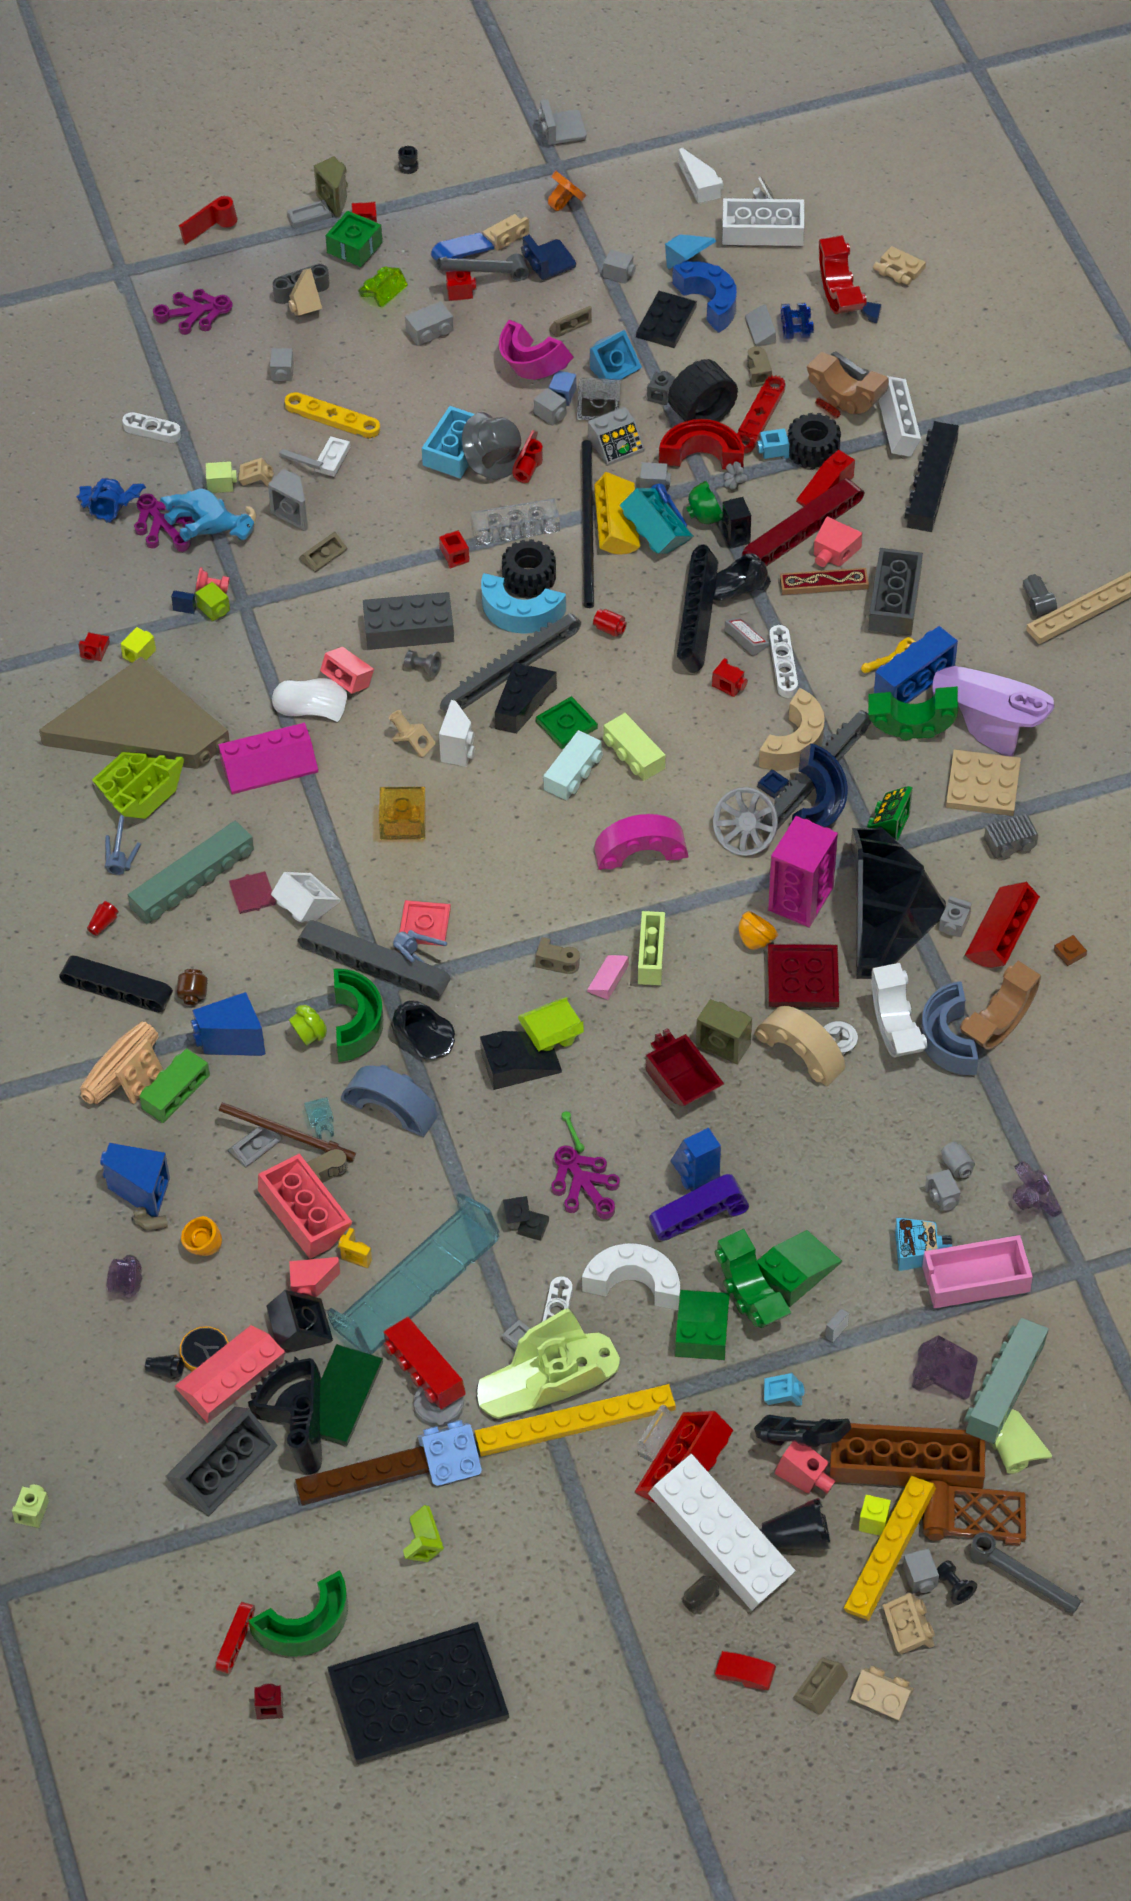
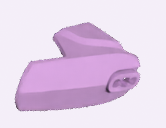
(995, 705)

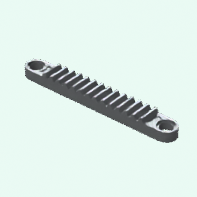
(525, 654)
(803, 785)

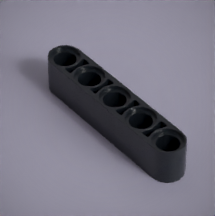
(116, 983)

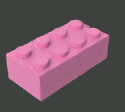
(977, 1271)

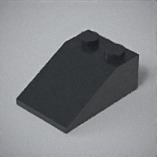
(515, 1059)

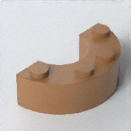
(842, 389)
(1005, 1008)

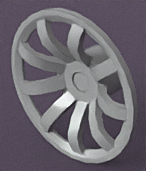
(747, 821)

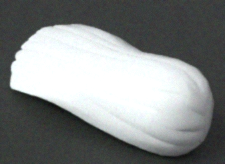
(310, 697)

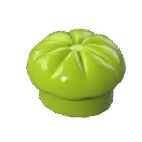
(308, 1024)

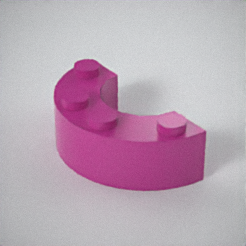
(532, 361)
(639, 834)

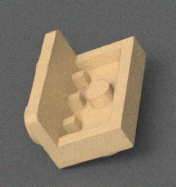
(882, 1692)

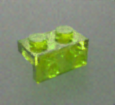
(384, 285)

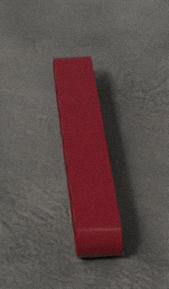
(805, 522)

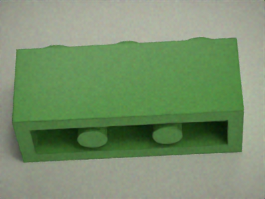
(174, 1085)

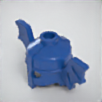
(107, 498)

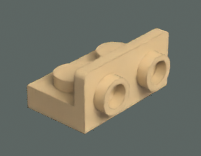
(507, 231)
(909, 1623)

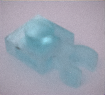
(320, 1115)

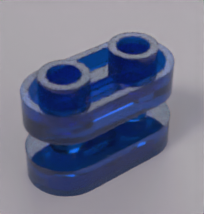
(804, 325)

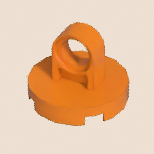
(563, 192)

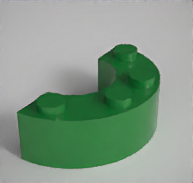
(914, 720)
(366, 1027)
(746, 1281)
(309, 1632)

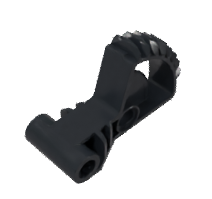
(290, 1407)

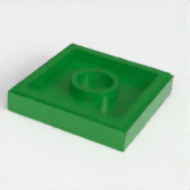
(564, 721)

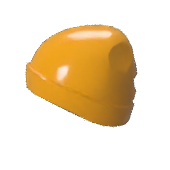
(756, 931)
(201, 1236)

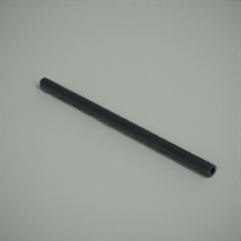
(587, 524)

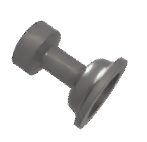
(431, 663)

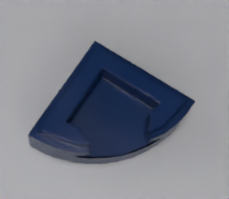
(872, 311)

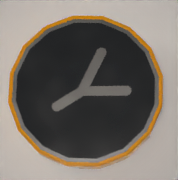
(201, 1345)

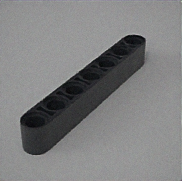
(697, 608)

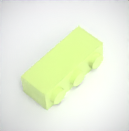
(634, 747)
(651, 948)

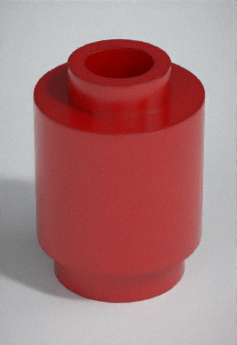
(609, 622)

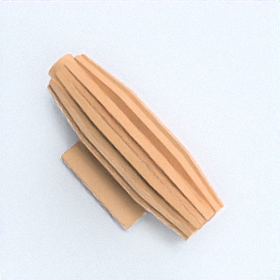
(127, 1063)

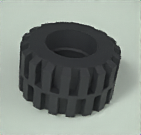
(813, 439)
(528, 555)

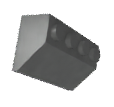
(222, 1460)

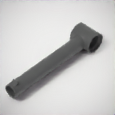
(514, 265)
(1020, 1572)

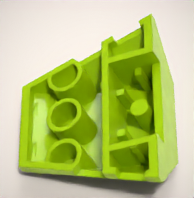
(138, 782)

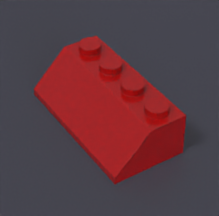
(696, 1434)

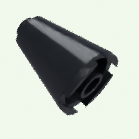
(799, 1528)

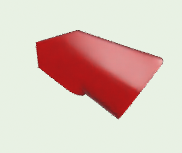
(528, 459)

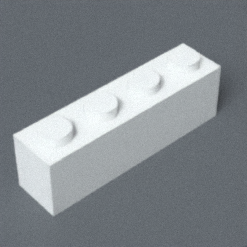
(899, 418)

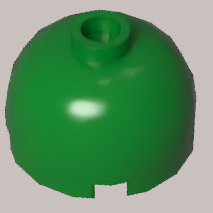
(704, 504)

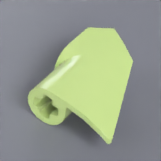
(1019, 1444)

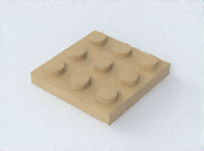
(983, 782)

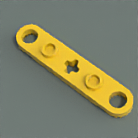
(344, 419)

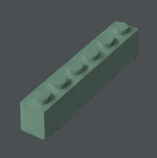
(191, 872)
(1006, 1380)

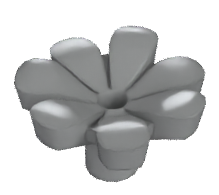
(734, 476)

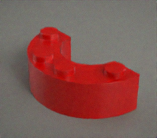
(837, 278)
(698, 437)

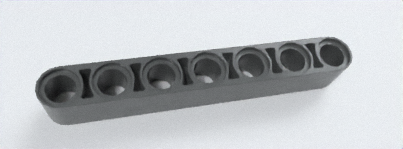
(373, 959)

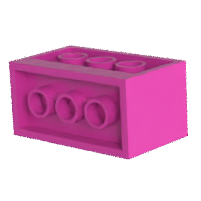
(802, 871)

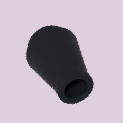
(167, 1366)

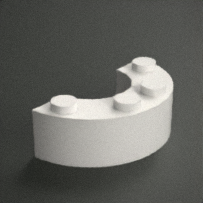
(894, 1011)
(633, 1263)

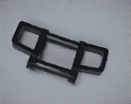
(809, 1434)

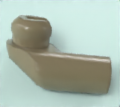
(148, 1222)

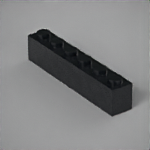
(933, 476)

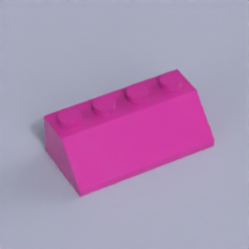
(268, 758)

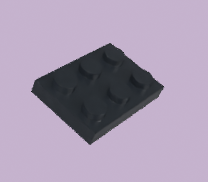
(666, 319)

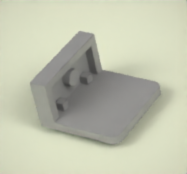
(560, 126)

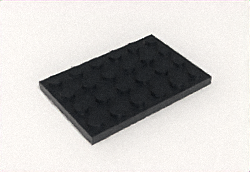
(417, 1693)

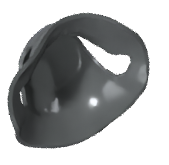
(485, 434)

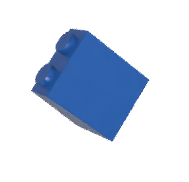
(228, 1028)
(136, 1175)

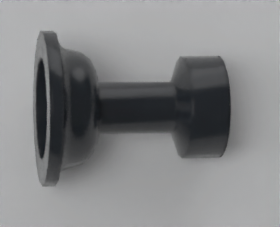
(961, 1589)

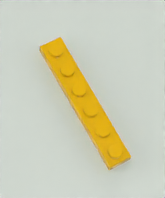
(889, 1548)

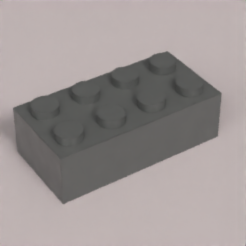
(895, 591)
(408, 621)

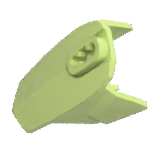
(548, 1368)

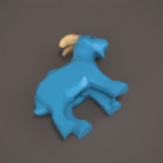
(208, 514)

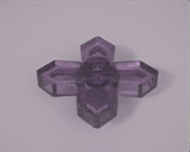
(1035, 1190)

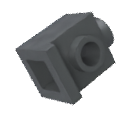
(661, 383)

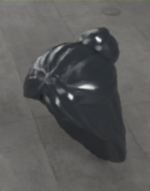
(741, 577)
(424, 1029)

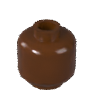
(192, 986)

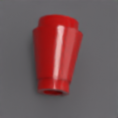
(102, 918)

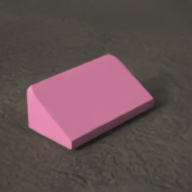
(609, 976)

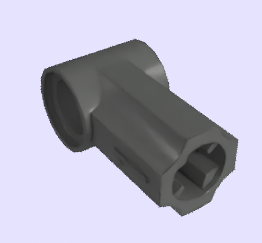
(1040, 599)

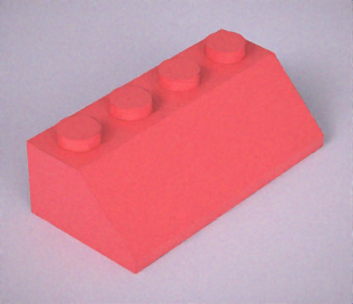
(303, 1205)
(231, 1372)

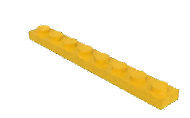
(573, 1420)

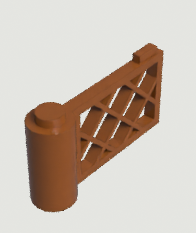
(940, 1513)

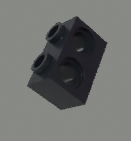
(736, 522)

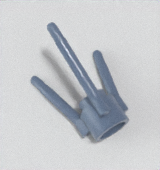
(117, 862)
(407, 943)

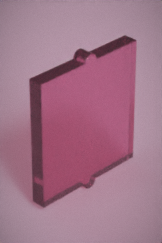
(252, 892)

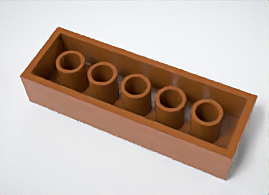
(897, 1452)

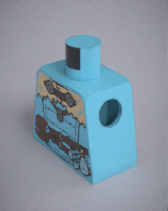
(914, 1238)

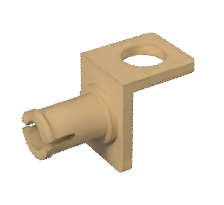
(411, 733)

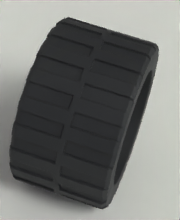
(703, 392)

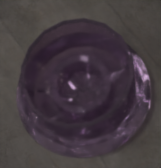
(125, 1276)

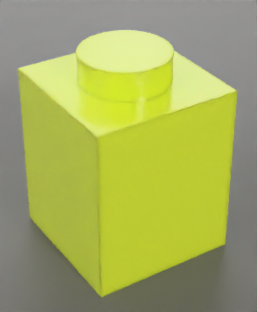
(137, 645)
(874, 1515)

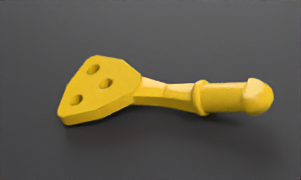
(902, 646)

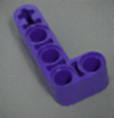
(698, 1206)

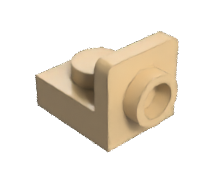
(255, 471)

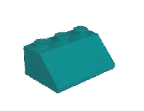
(655, 520)

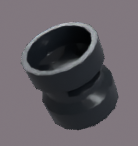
(408, 159)

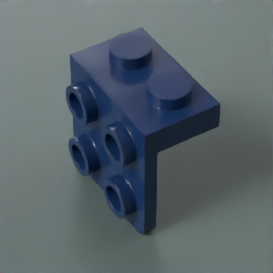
(547, 258)

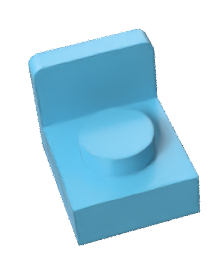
(783, 1389)

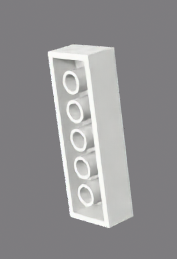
(721, 1532)

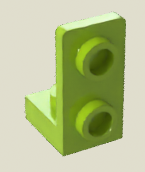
(427, 1540)

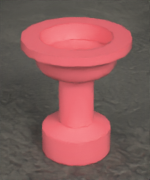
(203, 580)

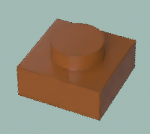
(1070, 950)

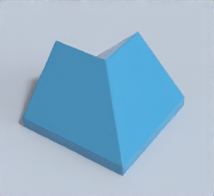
(684, 247)
(614, 357)

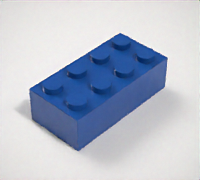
(915, 667)

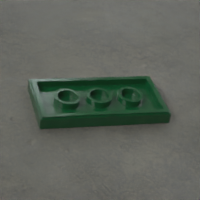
(345, 1392)

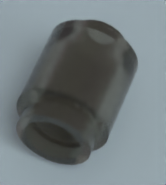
(701, 1594)

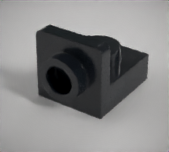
(516, 1209)

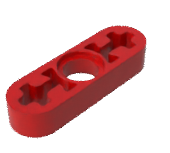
(235, 1638)

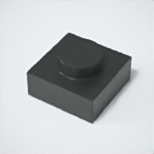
(535, 1226)

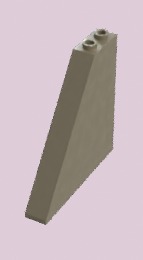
(138, 714)

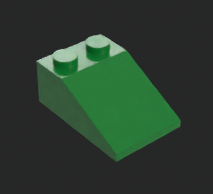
(797, 1265)
(702, 1325)

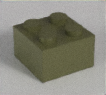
(724, 1031)

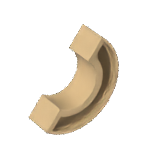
(784, 751)
(807, 1039)

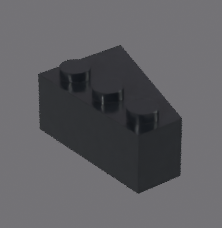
(522, 694)

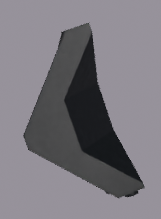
(893, 900)

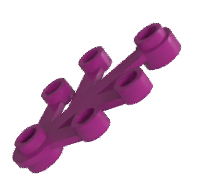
(217, 305)
(147, 505)
(584, 1179)

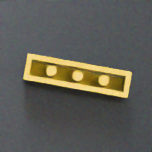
(614, 530)

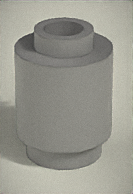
(957, 1160)

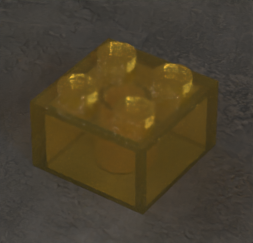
(402, 813)

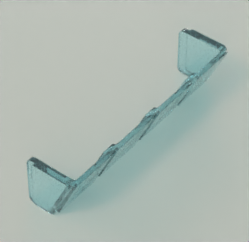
(418, 1276)

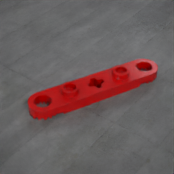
(765, 402)

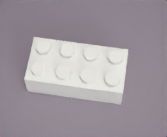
(763, 222)

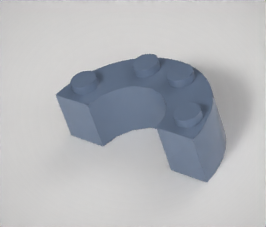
(943, 1046)
(394, 1093)

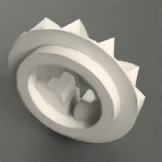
(849, 1035)

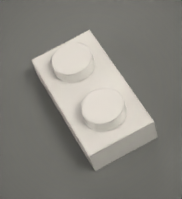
(333, 456)

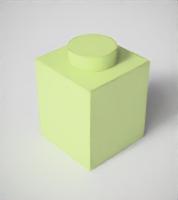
(220, 477)

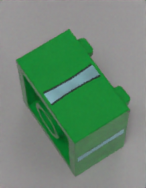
(354, 238)

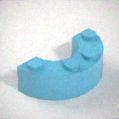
(518, 614)

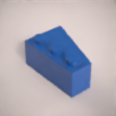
(698, 1159)

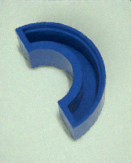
(711, 282)

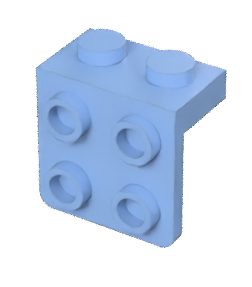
(450, 1452)

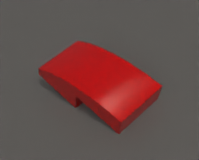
(745, 1669)

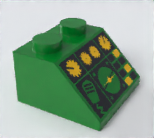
(893, 811)

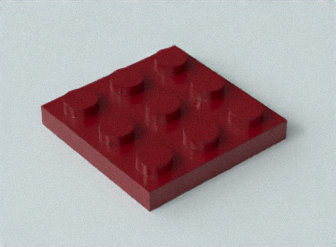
(803, 975)

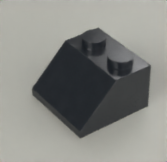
(298, 1321)

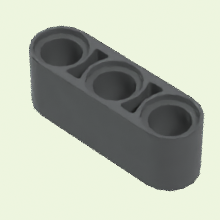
(284, 284)

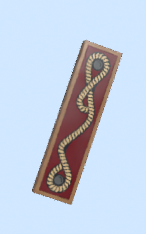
(824, 581)

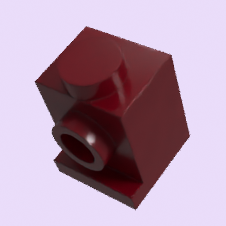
(268, 1697)

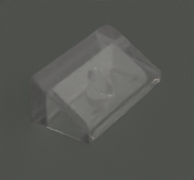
(656, 1434)

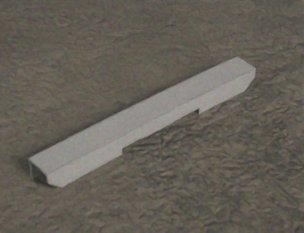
(301, 459)

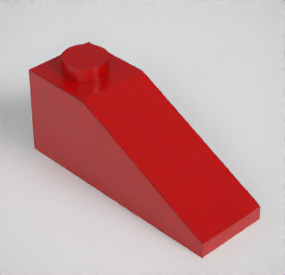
(830, 473)

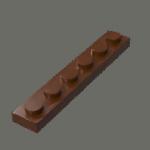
(362, 1475)

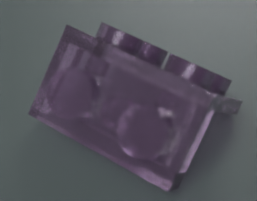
(945, 1366)

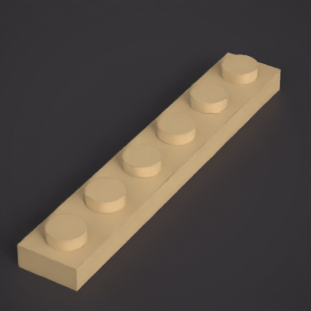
(1080, 609)

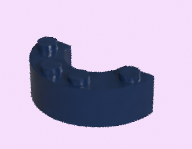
(829, 784)

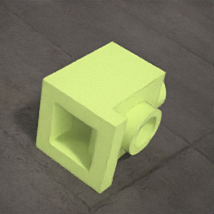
(33, 1512)

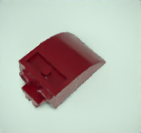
(680, 1069)

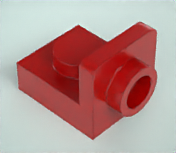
(94, 646)

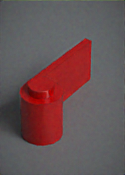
(218, 211)

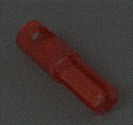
(828, 408)

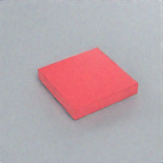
(426, 919)

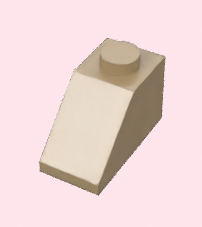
(304, 295)

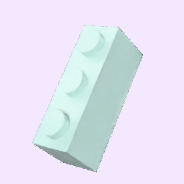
(572, 765)

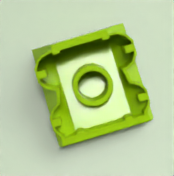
(552, 1024)

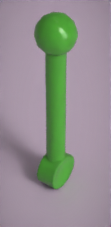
(566, 1116)

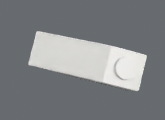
(700, 177)

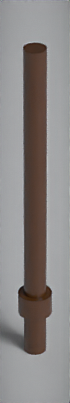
(284, 1130)

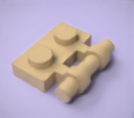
(899, 266)

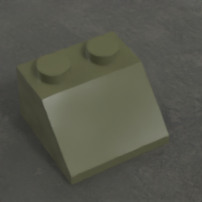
(331, 184)

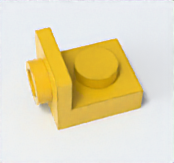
(354, 1251)

